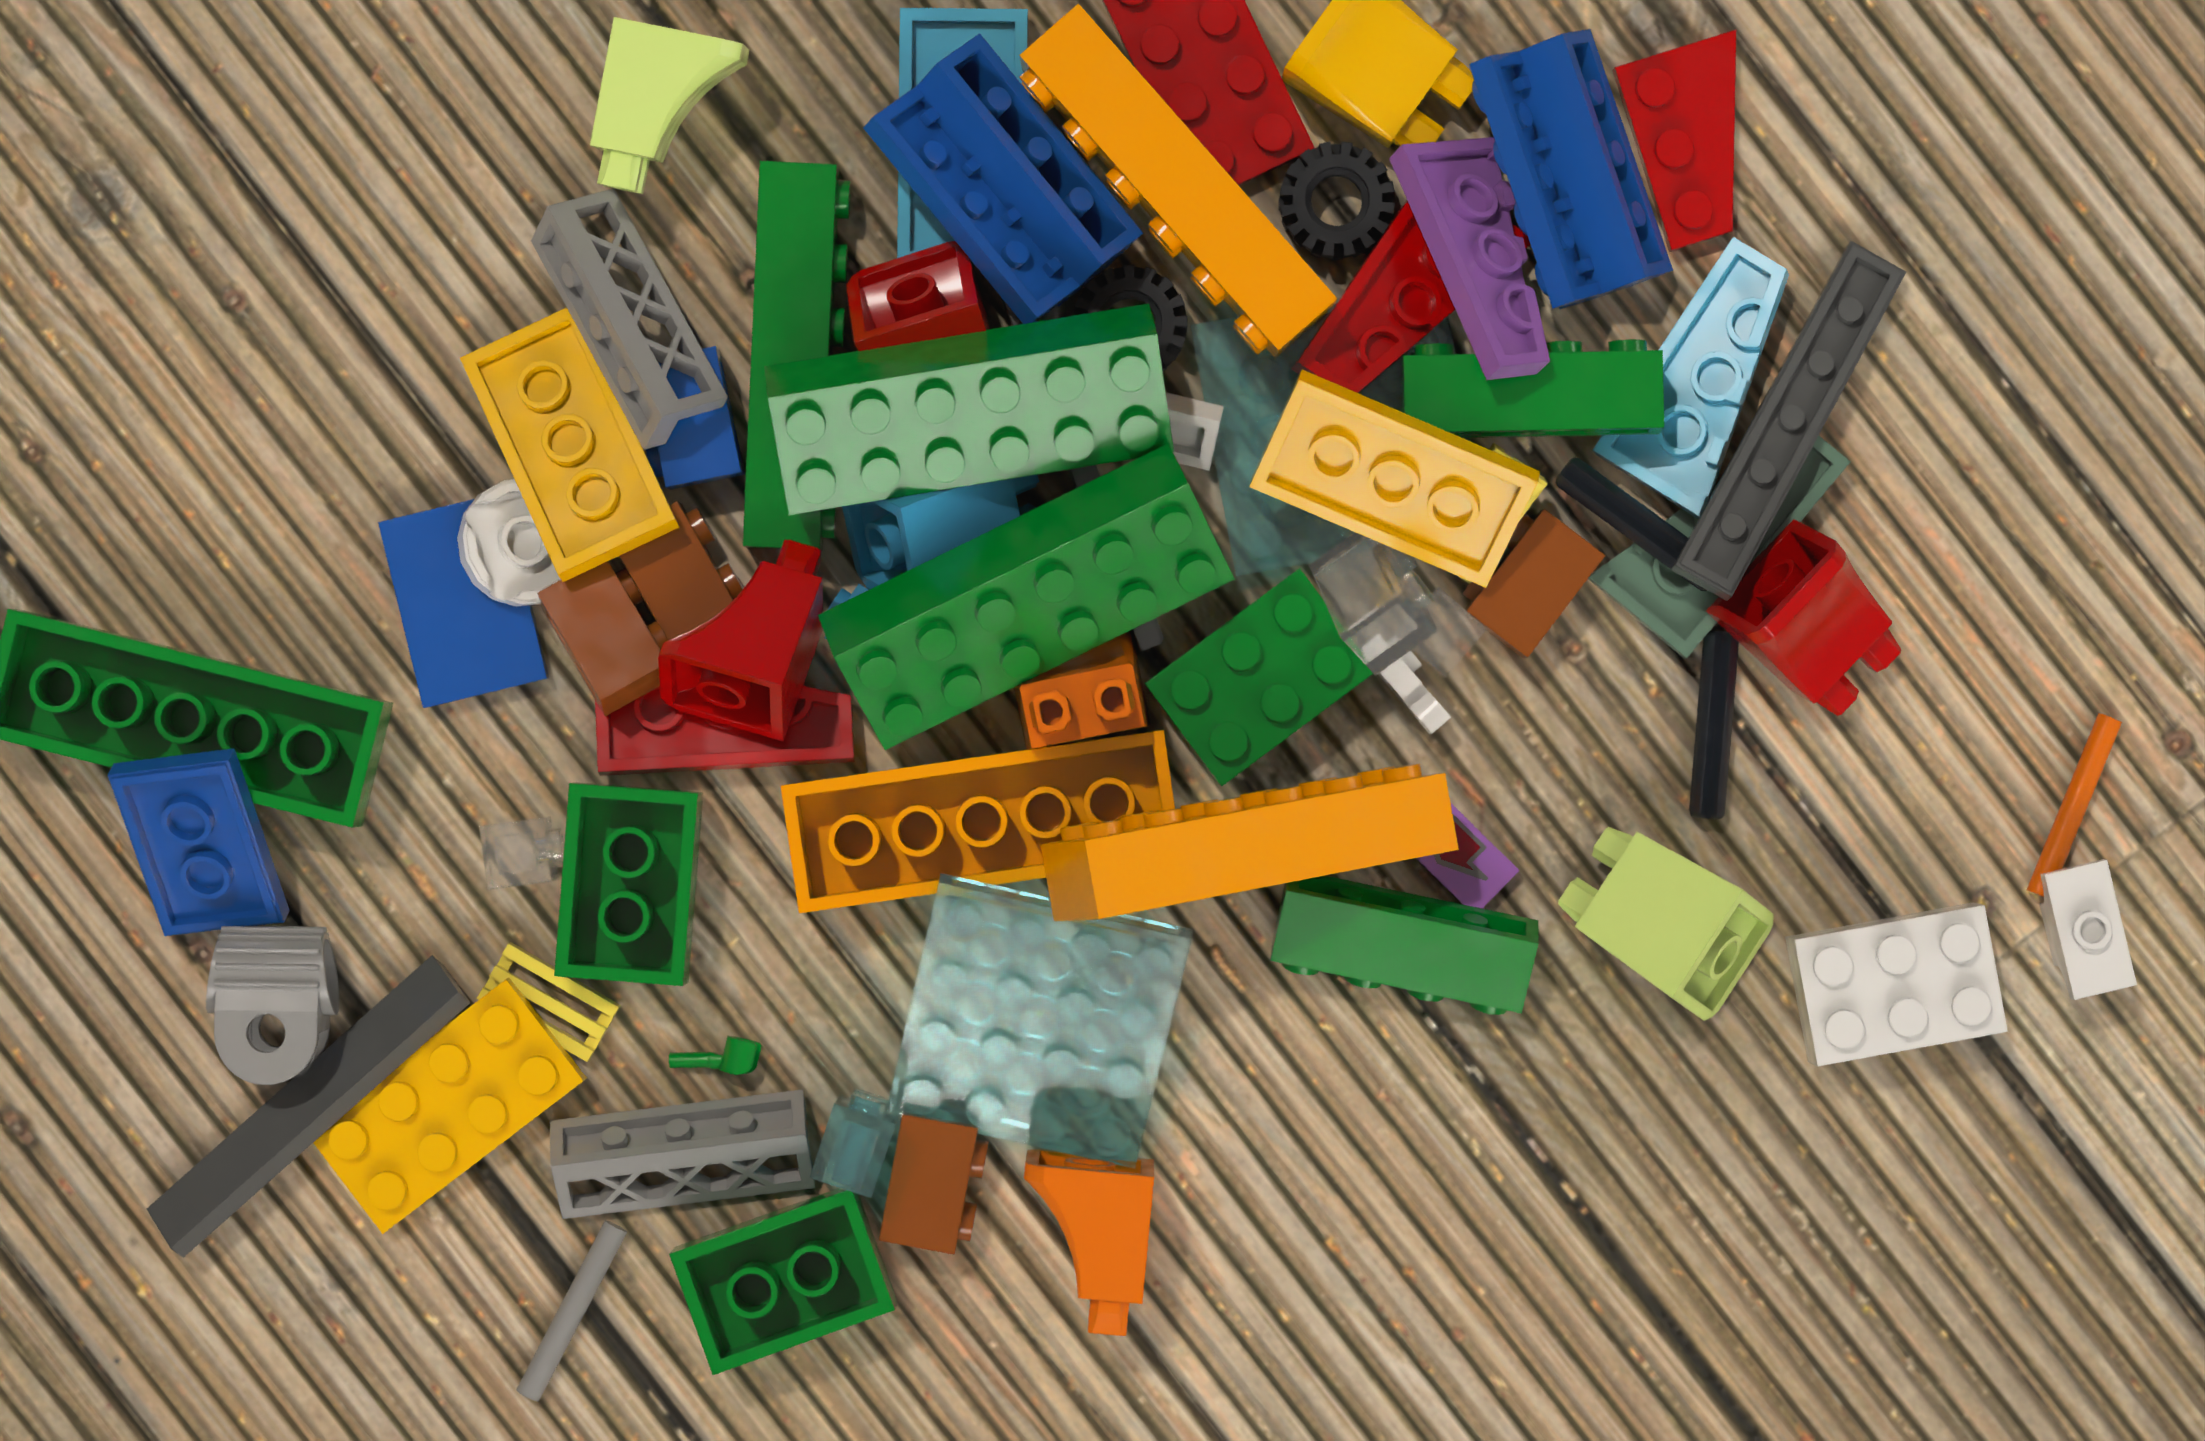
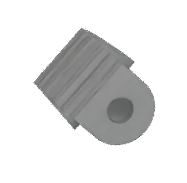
(278, 974)

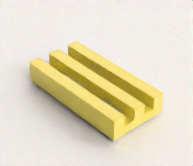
(595, 1029)

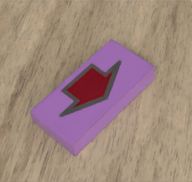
(1473, 871)

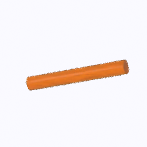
(2076, 799)

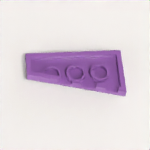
(1470, 234)

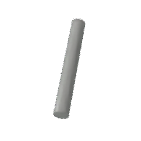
(571, 1311)

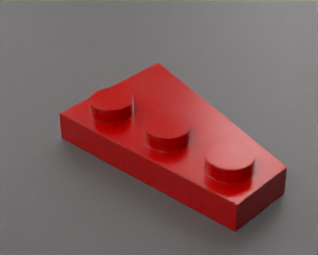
(1684, 134)

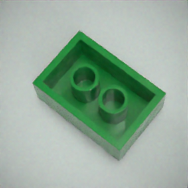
(1258, 678)
(628, 884)
(783, 1279)

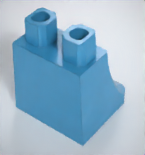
(912, 529)

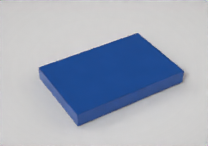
(455, 632)
(198, 842)

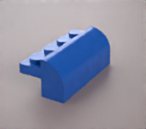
(1570, 169)
(1003, 180)

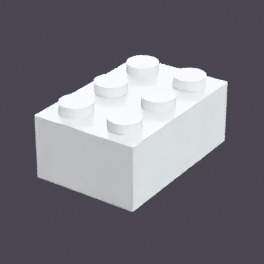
(1896, 984)

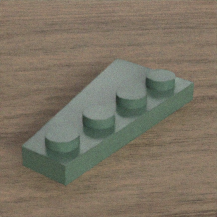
(1673, 605)

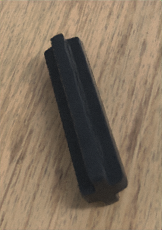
(1622, 512)
(1714, 725)

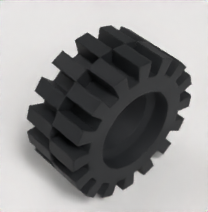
(1345, 162)
(1147, 287)

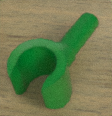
(738, 1058)

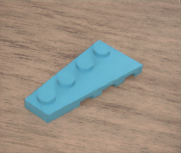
(1705, 379)

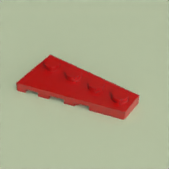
(1383, 309)
(660, 739)

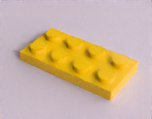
(568, 445)
(1394, 478)
(449, 1105)

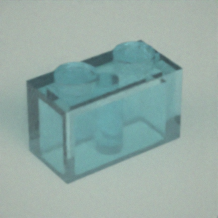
(856, 1143)

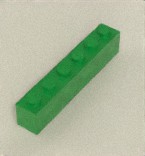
(791, 322)

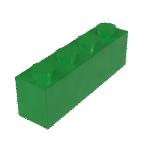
(1571, 396)
(1406, 943)

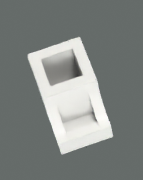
(2086, 929)

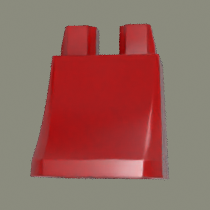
(916, 299)
(1808, 617)
(754, 653)

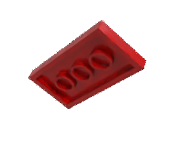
(1215, 78)

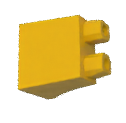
(1376, 67)

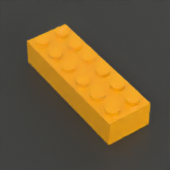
(1175, 181)
(963, 818)
(1247, 842)

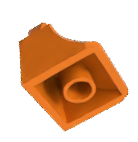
(1084, 696)
(1106, 1226)

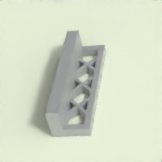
(610, 328)
(679, 1144)

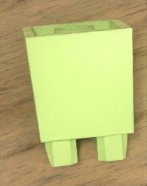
(648, 90)
(1669, 920)

